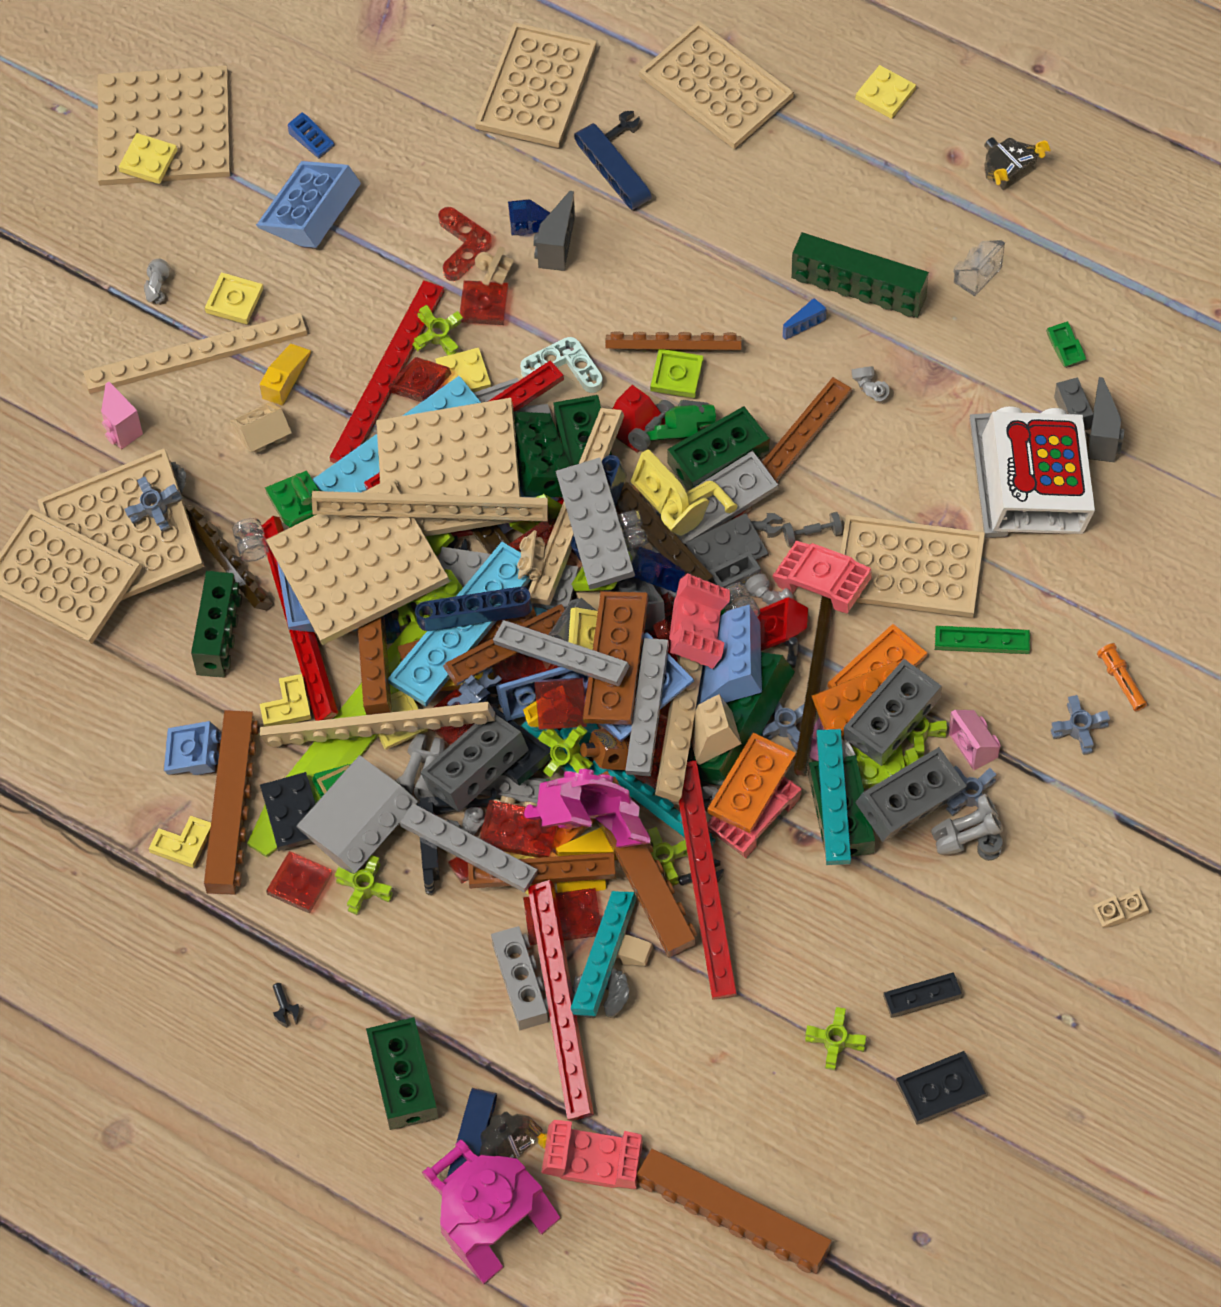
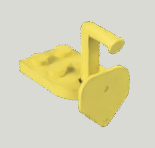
(678, 509)

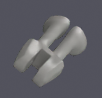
(418, 755)
(949, 833)

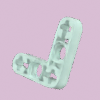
(570, 358)

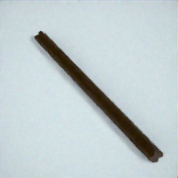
(813, 688)

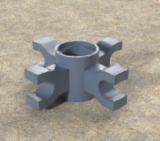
(150, 496)
(475, 690)
(790, 730)
(1082, 734)
(978, 785)

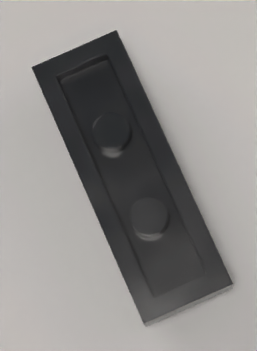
(922, 995)

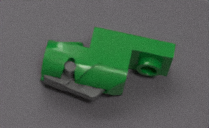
(684, 420)

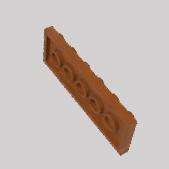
(619, 635)

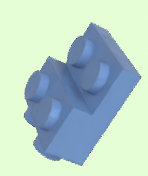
(192, 748)

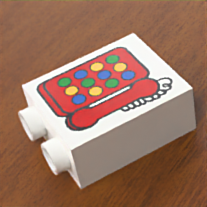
(1037, 471)

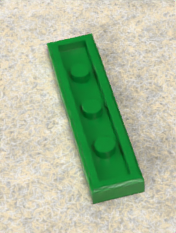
(982, 639)

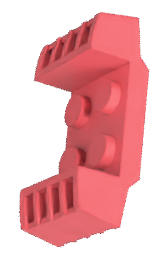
(823, 573)
(697, 620)
(744, 843)
(592, 1156)

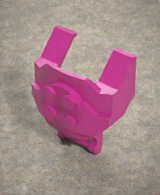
(584, 796)
(485, 1202)

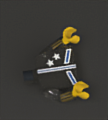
(1011, 160)
(510, 1135)

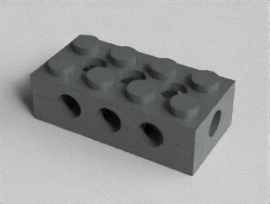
(890, 698)
(474, 762)
(897, 791)

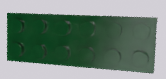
(859, 275)
(749, 715)

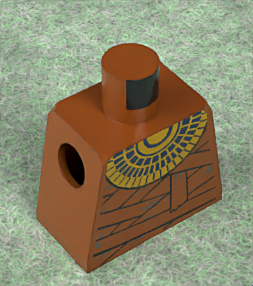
(606, 750)

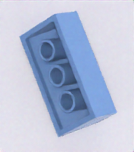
(521, 693)

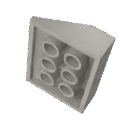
(356, 814)

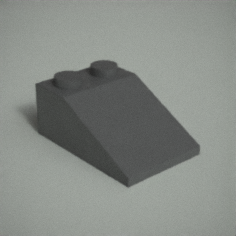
(555, 235)
(1105, 434)
(655, 607)

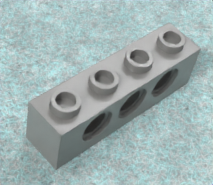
(526, 1013)

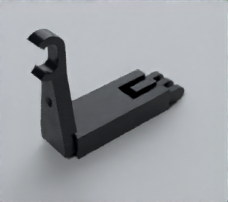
(429, 850)

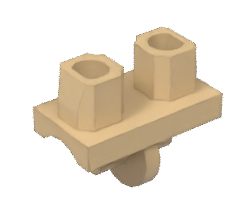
(497, 267)

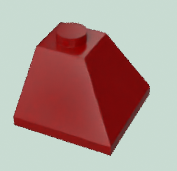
(637, 412)
(781, 621)

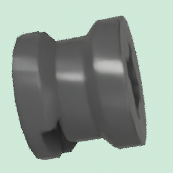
(989, 851)

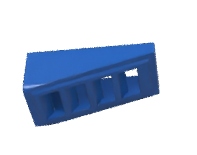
(303, 123)
(807, 317)

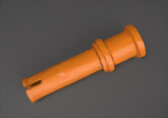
(1119, 666)

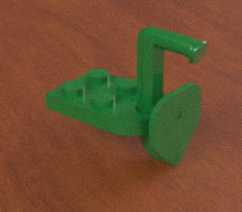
(293, 498)

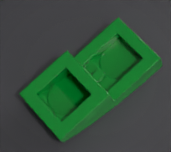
(1065, 345)

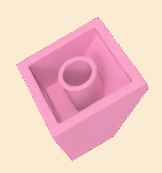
(119, 418)
(973, 738)

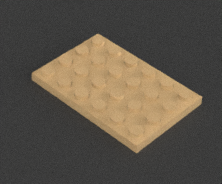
(716, 84)
(536, 85)
(916, 564)
(63, 576)

